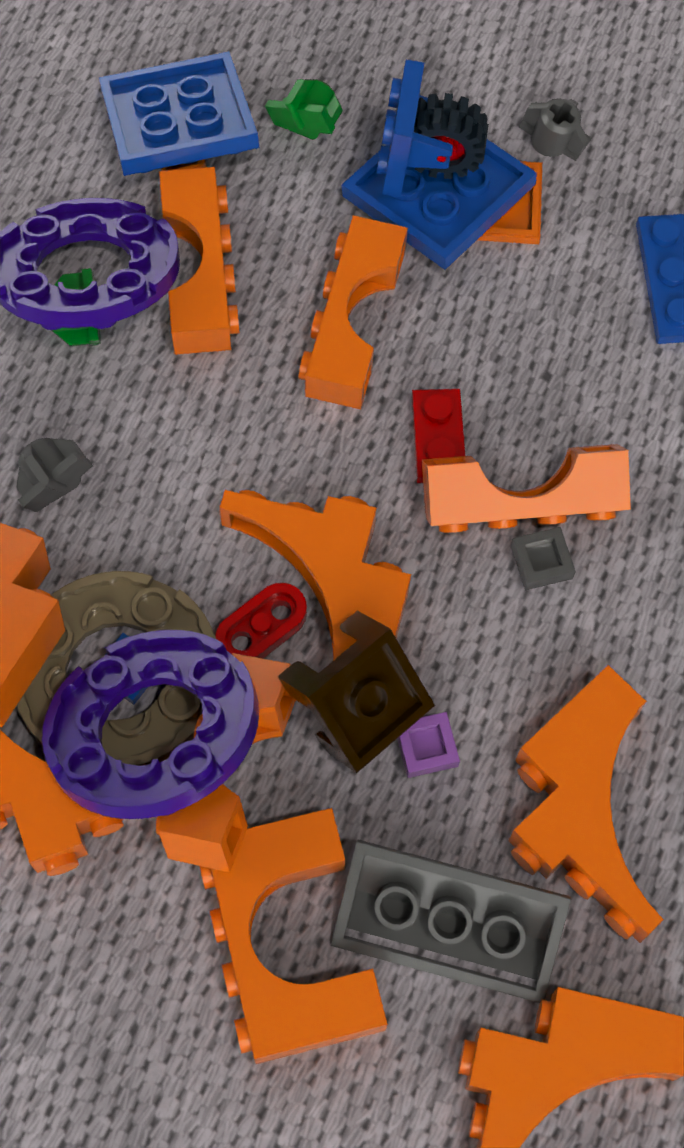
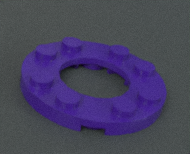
(126, 292)
(194, 768)

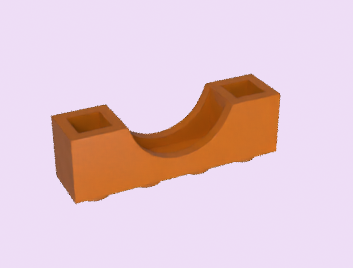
(199, 307)
(340, 359)
(588, 483)
(215, 826)

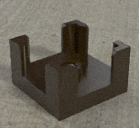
(362, 695)

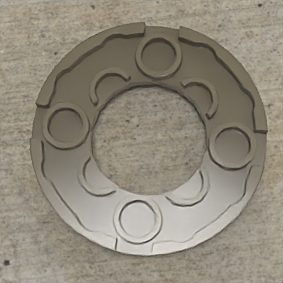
(133, 602)

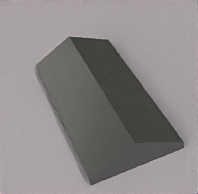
(453, 915)

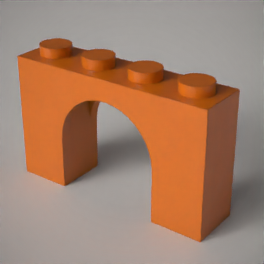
(280, 1014)

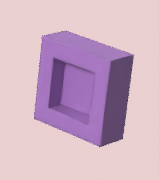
(428, 746)

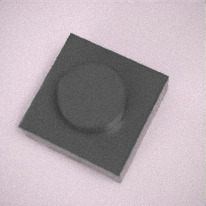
(542, 558)

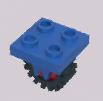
(428, 133)

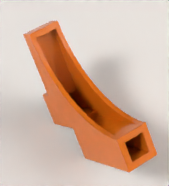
(328, 554)
(28, 616)
(44, 813)
(574, 824)
(583, 1046)

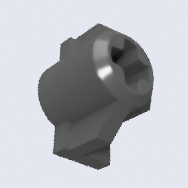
(555, 128)
(49, 471)

